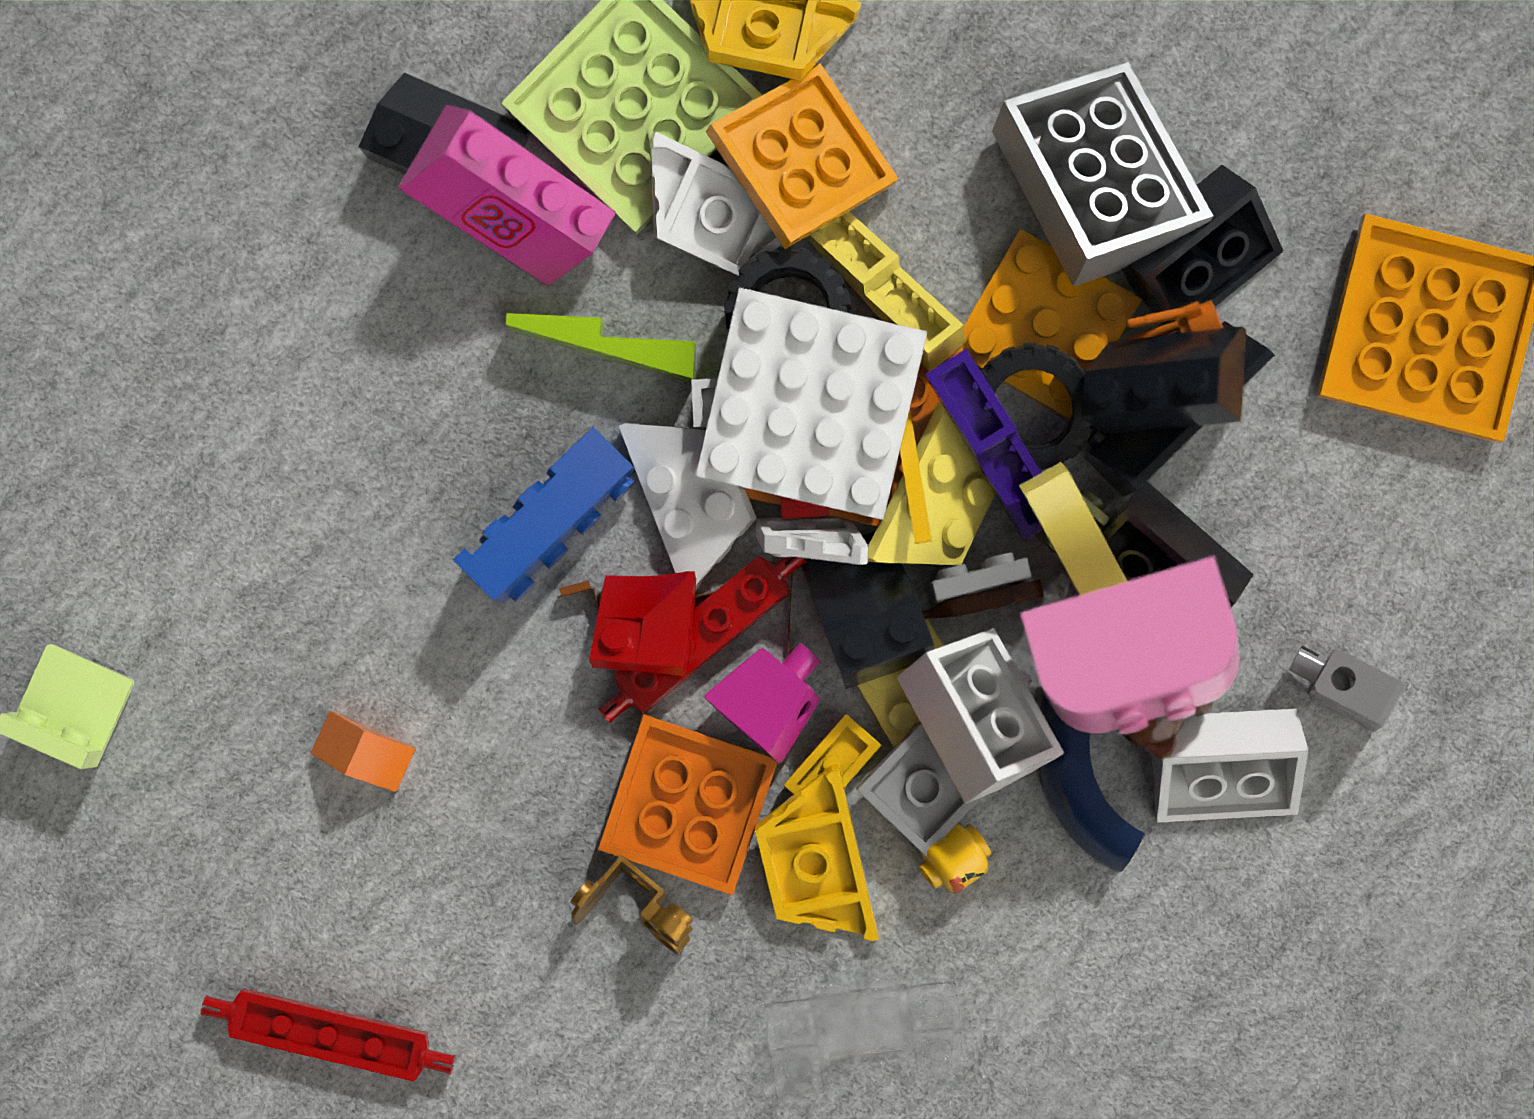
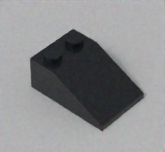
(868, 616)

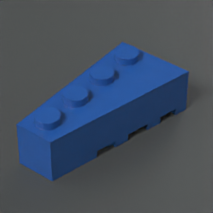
(547, 518)

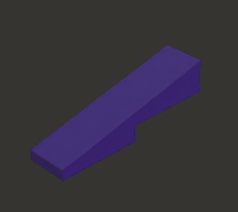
(988, 435)

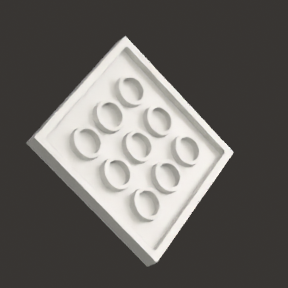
(811, 403)

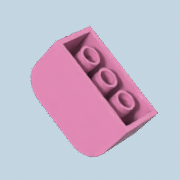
(1136, 649)

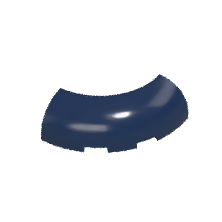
(1079, 801)

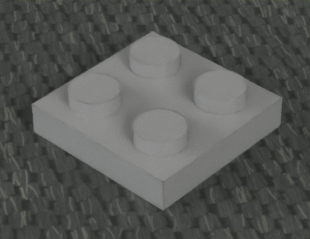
(995, 574)
(916, 791)

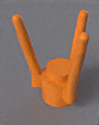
(1189, 319)

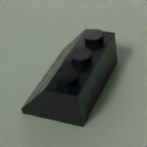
(409, 114)
(1215, 256)
(1167, 381)
(1155, 536)

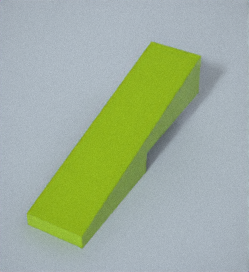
(586, 334)

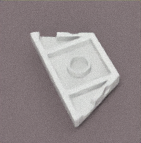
(704, 208)
(692, 513)

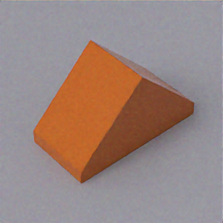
(362, 752)

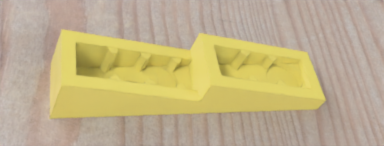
(886, 288)
(1072, 530)

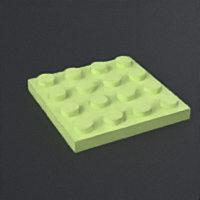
(615, 84)

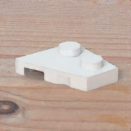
(812, 538)

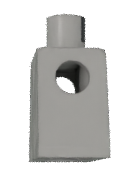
(1369, 693)

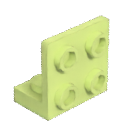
(68, 708)

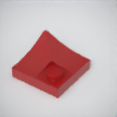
(645, 623)

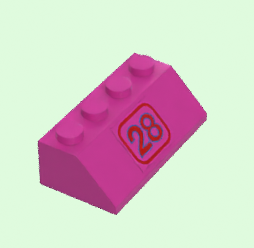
(505, 196)

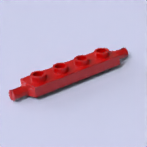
(715, 626)
(328, 1034)

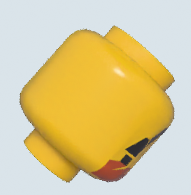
(956, 859)

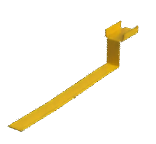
(914, 485)

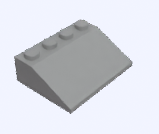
(1099, 171)

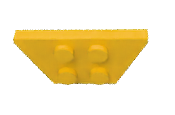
(772, 35)
(816, 860)

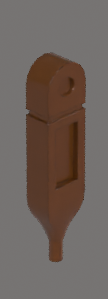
(986, 600)

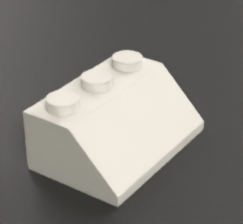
(979, 714)
(1232, 767)

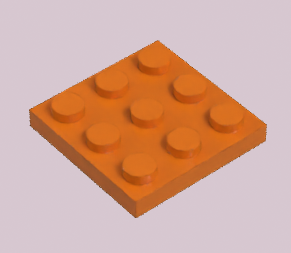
(688, 804)

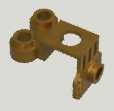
(667, 924)

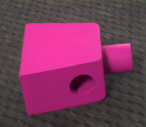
(769, 698)

